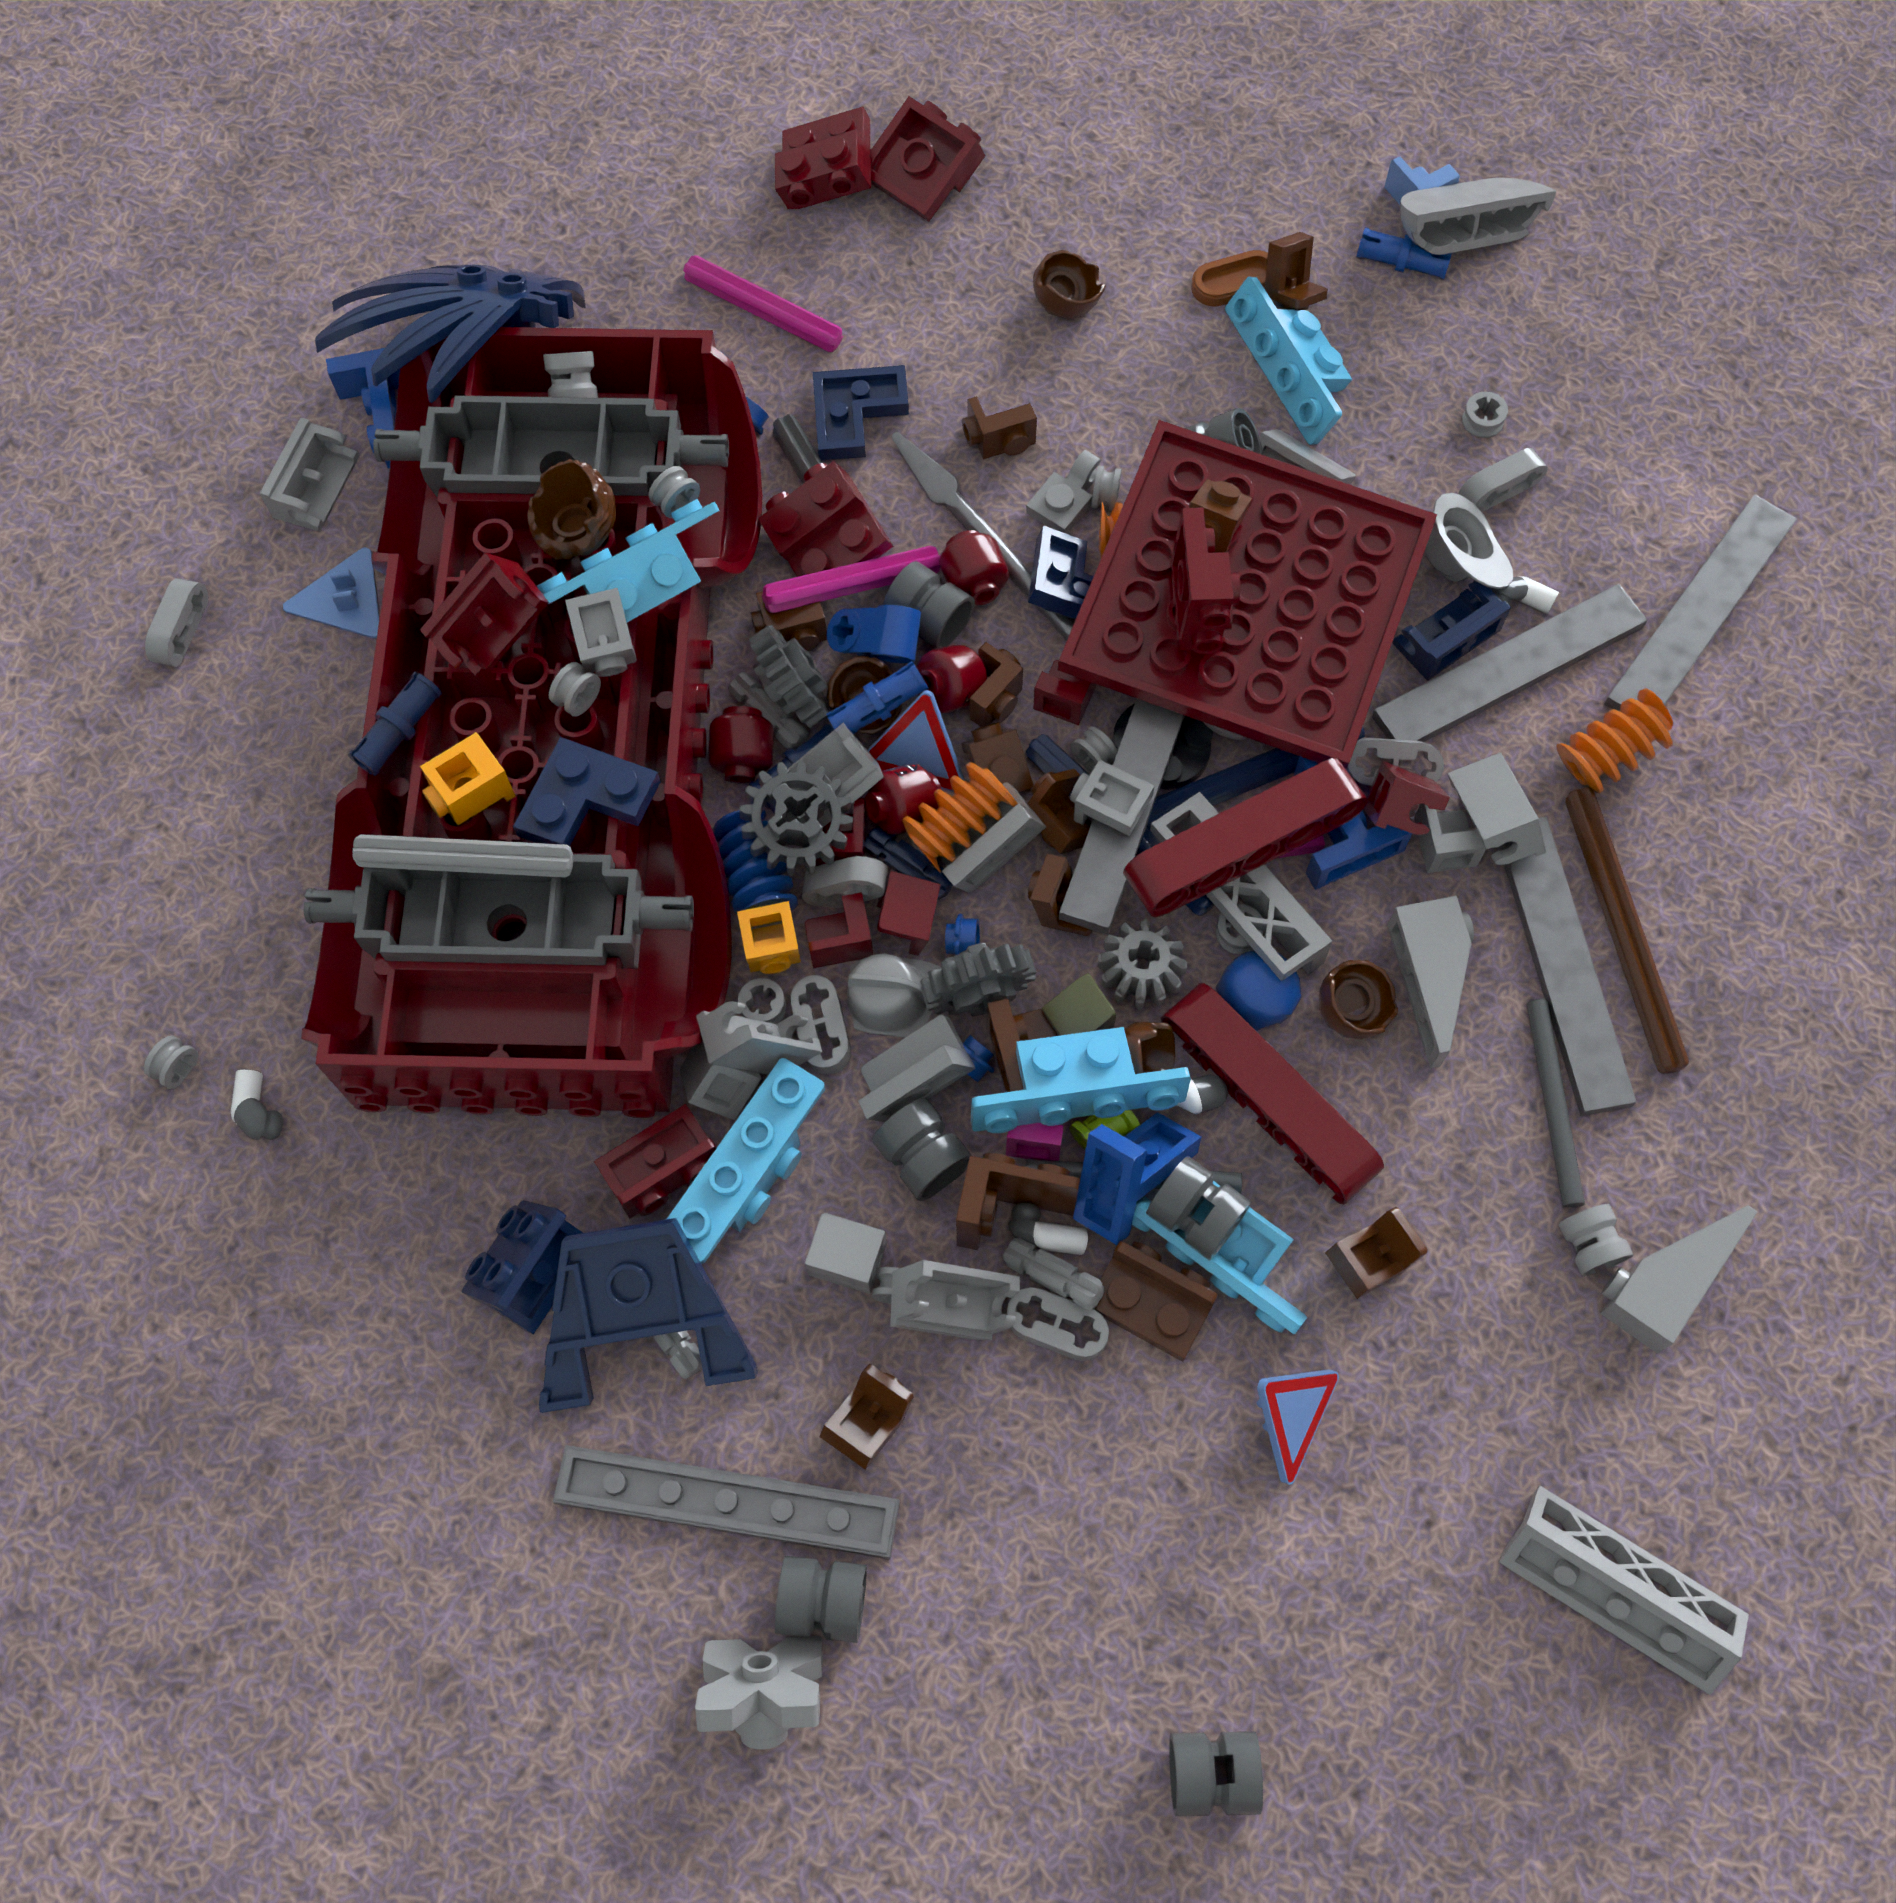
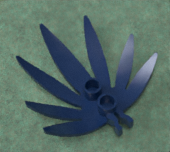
(467, 308)

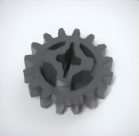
(790, 676)
(785, 800)
(978, 978)

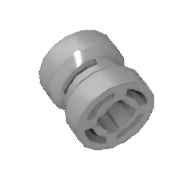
(571, 374)
(1595, 1239)

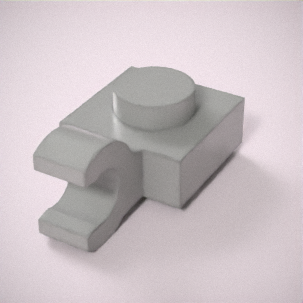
(1062, 500)

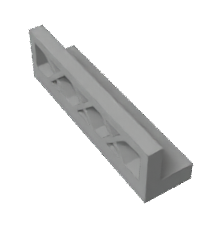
(1266, 894)
(1622, 1594)

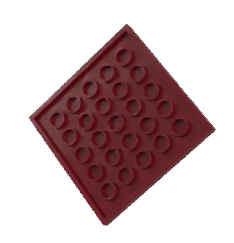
(1315, 611)

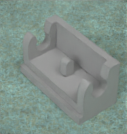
(308, 475)
(843, 760)
(1499, 808)
(752, 1043)
(951, 1300)

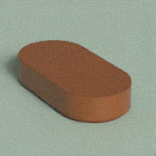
(1220, 279)

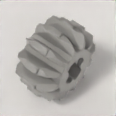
(1121, 964)

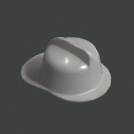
(1465, 545)
(887, 994)

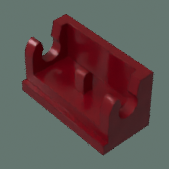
(485, 614)
(1397, 795)

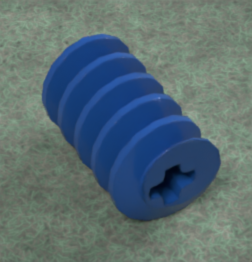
(748, 876)

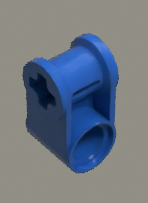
(878, 632)

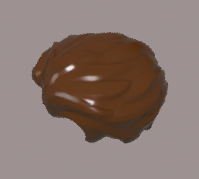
(571, 510)

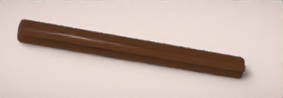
(1627, 932)

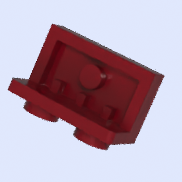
(656, 1162)

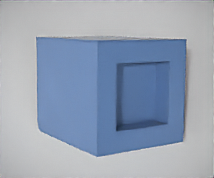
(1403, 179)

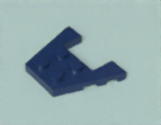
(629, 1288)

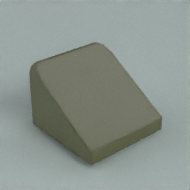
(1080, 1008)

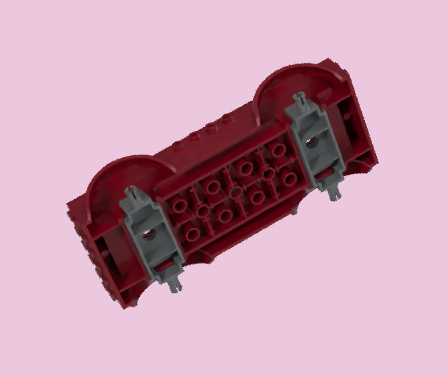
(625, 951)

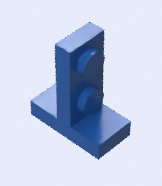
(353, 378)
(1353, 846)
(1125, 1169)

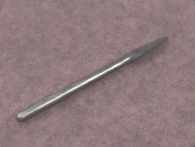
(945, 490)

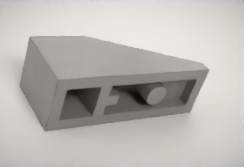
(1433, 955)
(1667, 1286)

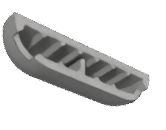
(1473, 213)

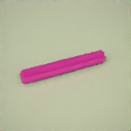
(763, 303)
(844, 579)

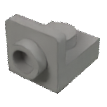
(601, 632)
(1111, 797)

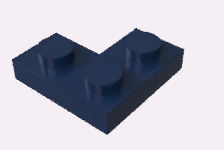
(847, 398)
(1058, 573)
(582, 780)

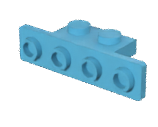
(1293, 358)
(644, 573)
(1077, 1078)
(749, 1159)
(1240, 1263)

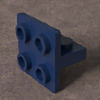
(521, 1264)

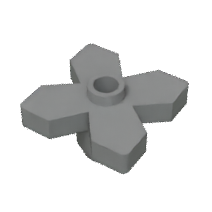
(760, 1690)

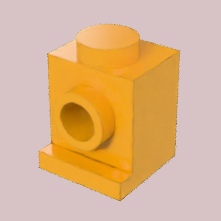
(465, 780)
(770, 947)

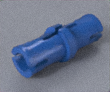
(1401, 253)
(879, 699)

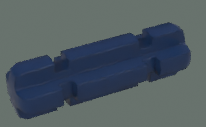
(905, 859)

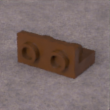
(1155, 1299)

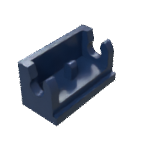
(1453, 630)

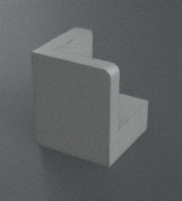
(1449, 841)
(714, 1086)
(846, 1252)

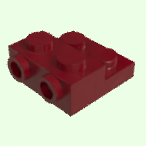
(924, 157)
(824, 159)
(823, 523)
(1201, 586)

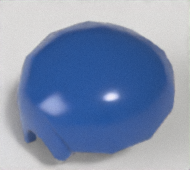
(1257, 992)

